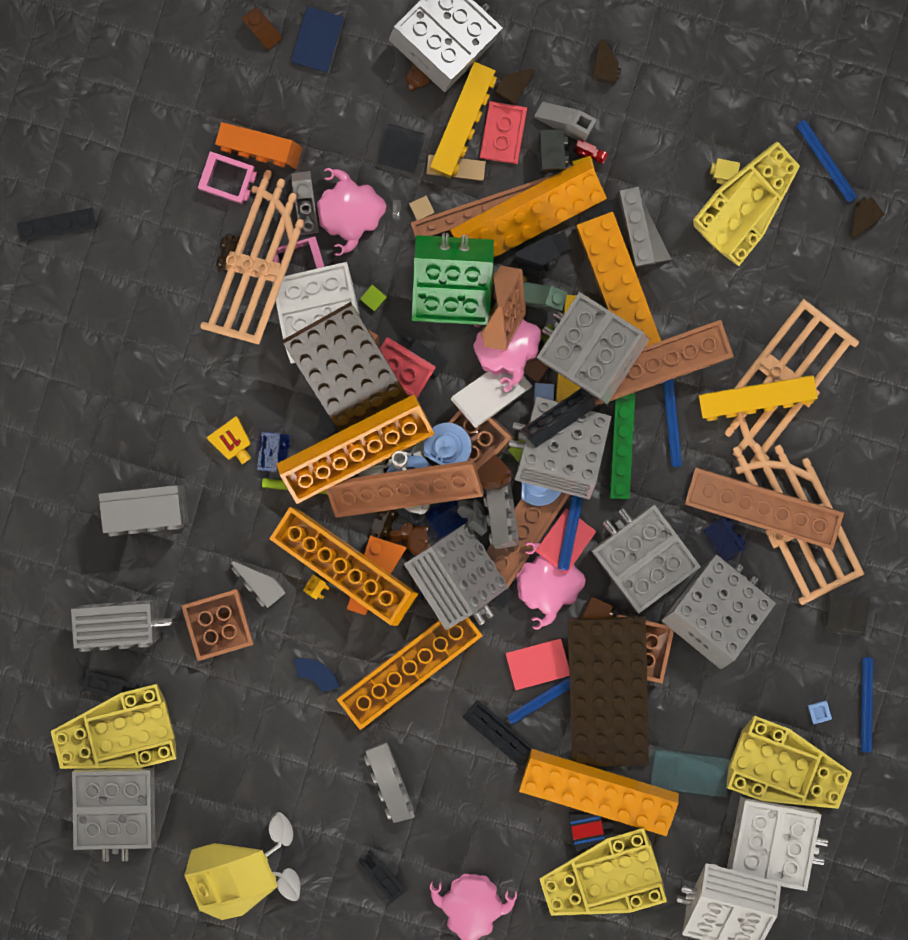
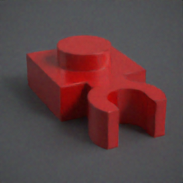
(585, 149)

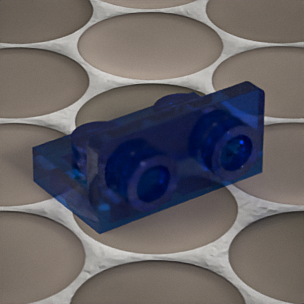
(272, 450)
(445, 518)
(724, 538)

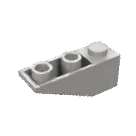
(573, 122)
(305, 202)
(263, 585)

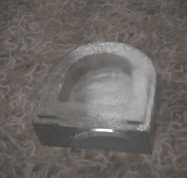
(396, 209)

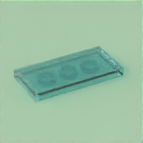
(690, 773)

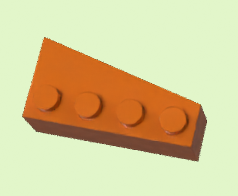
(258, 145)
(384, 554)

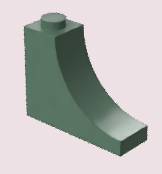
(543, 297)

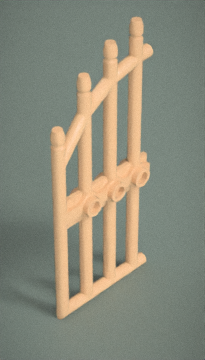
(255, 266)
(776, 371)
(780, 540)

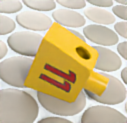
(232, 440)

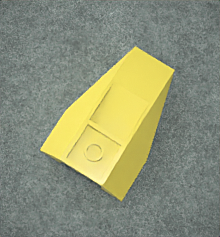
(746, 204)
(118, 733)
(784, 768)
(607, 878)
(228, 879)

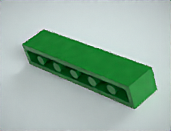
(622, 447)

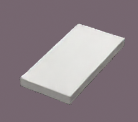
(487, 397)

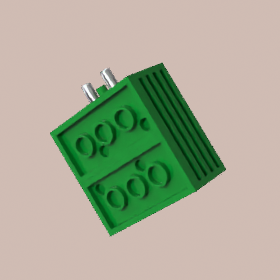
(452, 279)

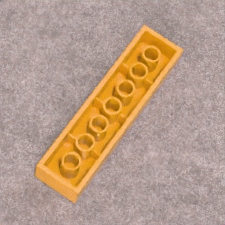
(536, 208)
(616, 273)
(355, 449)
(343, 566)
(406, 670)
(599, 792)

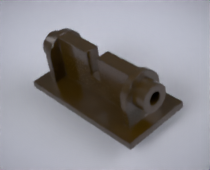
(227, 244)
(382, 527)

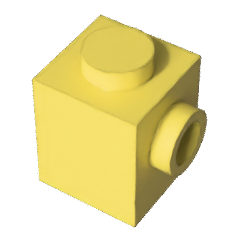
(724, 170)

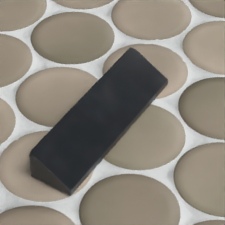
(558, 417)
(498, 733)

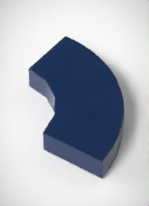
(317, 672)

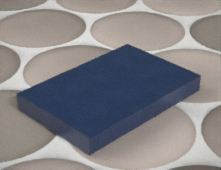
(317, 39)

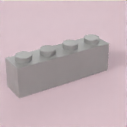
(641, 231)
(501, 517)
(390, 782)

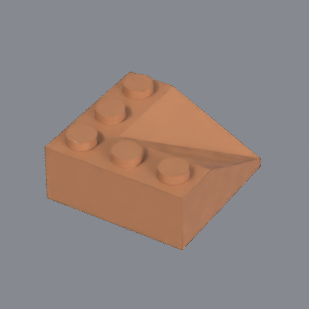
(508, 310)
(486, 439)
(217, 624)
(658, 647)

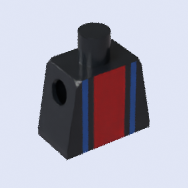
(588, 829)

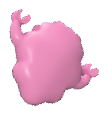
(349, 210)
(513, 360)
(547, 587)
(472, 905)

